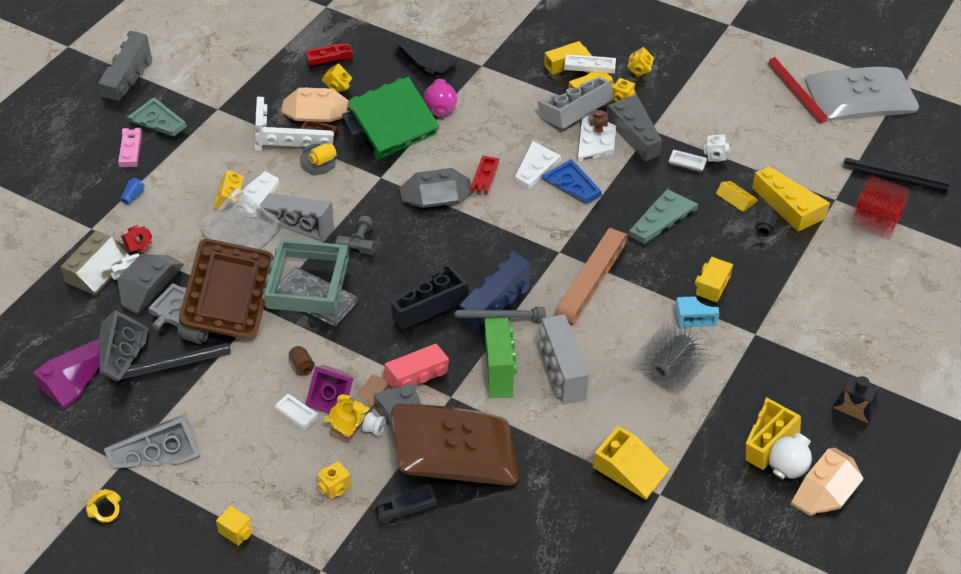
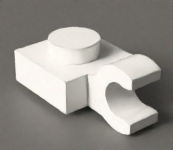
(118, 269)

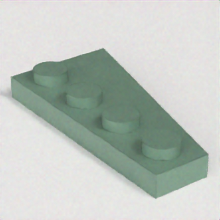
(661, 215)

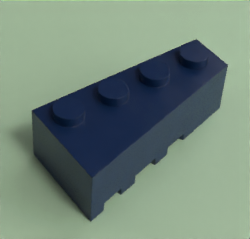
(500, 289)

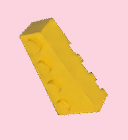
(791, 200)

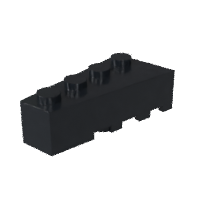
(430, 297)

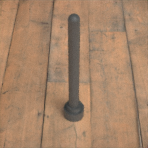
(535, 314)

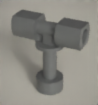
(357, 240)

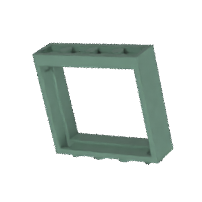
(307, 250)

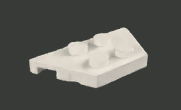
(595, 143)

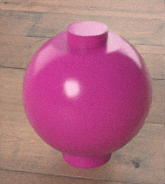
(440, 98)

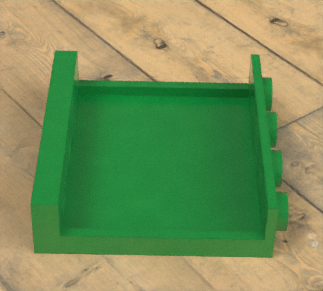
(393, 117)

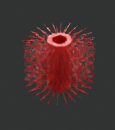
(881, 208)

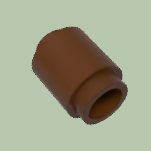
(301, 360)

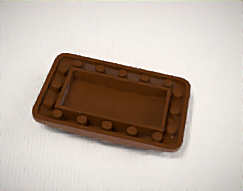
(226, 289)
(454, 444)

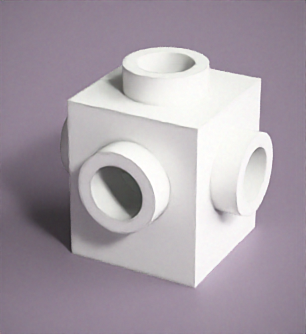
(716, 148)

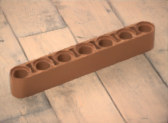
(592, 275)

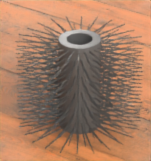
(673, 357)

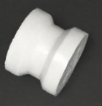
(374, 424)

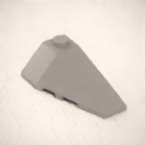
(162, 444)

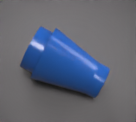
(133, 190)

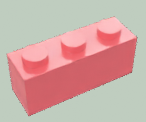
(416, 367)

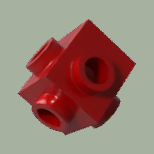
(131, 242)

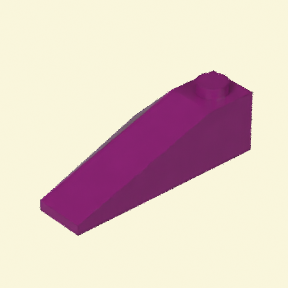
(69, 373)

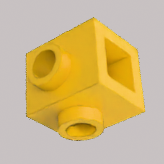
(640, 62)
(337, 78)
(622, 89)
(333, 480)

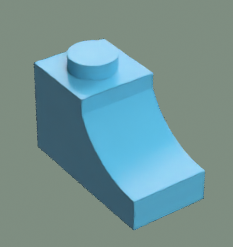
(695, 314)

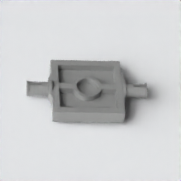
(168, 306)

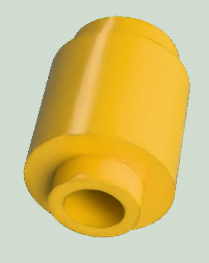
(322, 154)

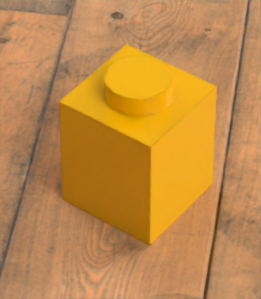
(234, 525)

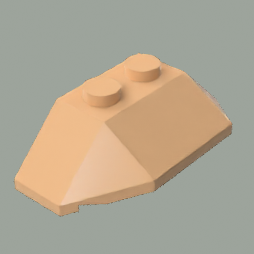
(314, 105)
(828, 483)

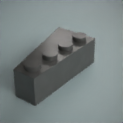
(126, 66)
(387, 399)

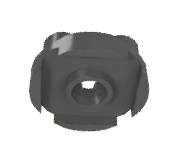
(312, 168)

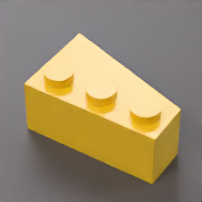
(772, 424)

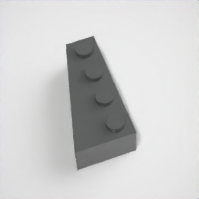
(635, 126)

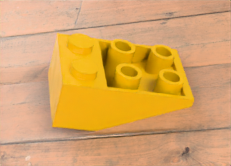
(629, 462)

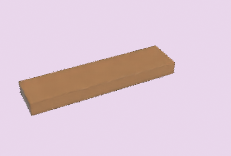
(373, 385)

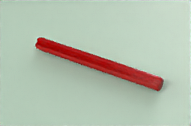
(796, 88)

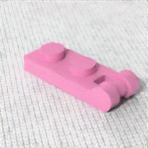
(130, 147)

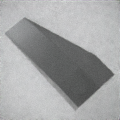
(119, 343)

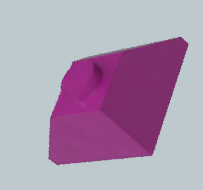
(326, 386)

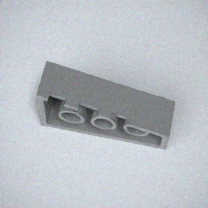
(576, 102)

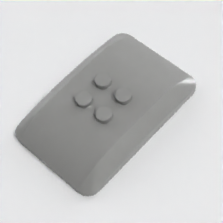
(862, 92)

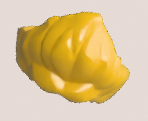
(91, 508)

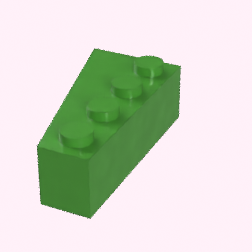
(500, 357)

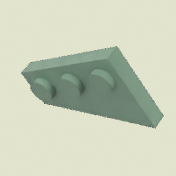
(157, 117)

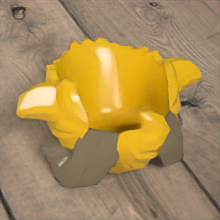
(348, 413)

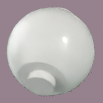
(790, 456)

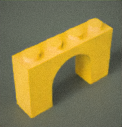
(555, 63)

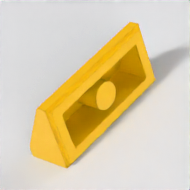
(736, 195)

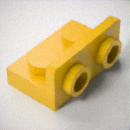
(227, 186)

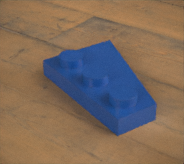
(574, 181)

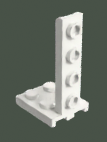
(285, 136)

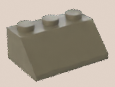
(92, 262)

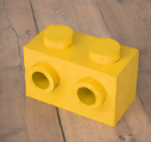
(713, 279)

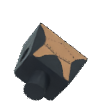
(858, 399)

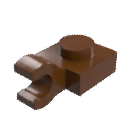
(598, 119)

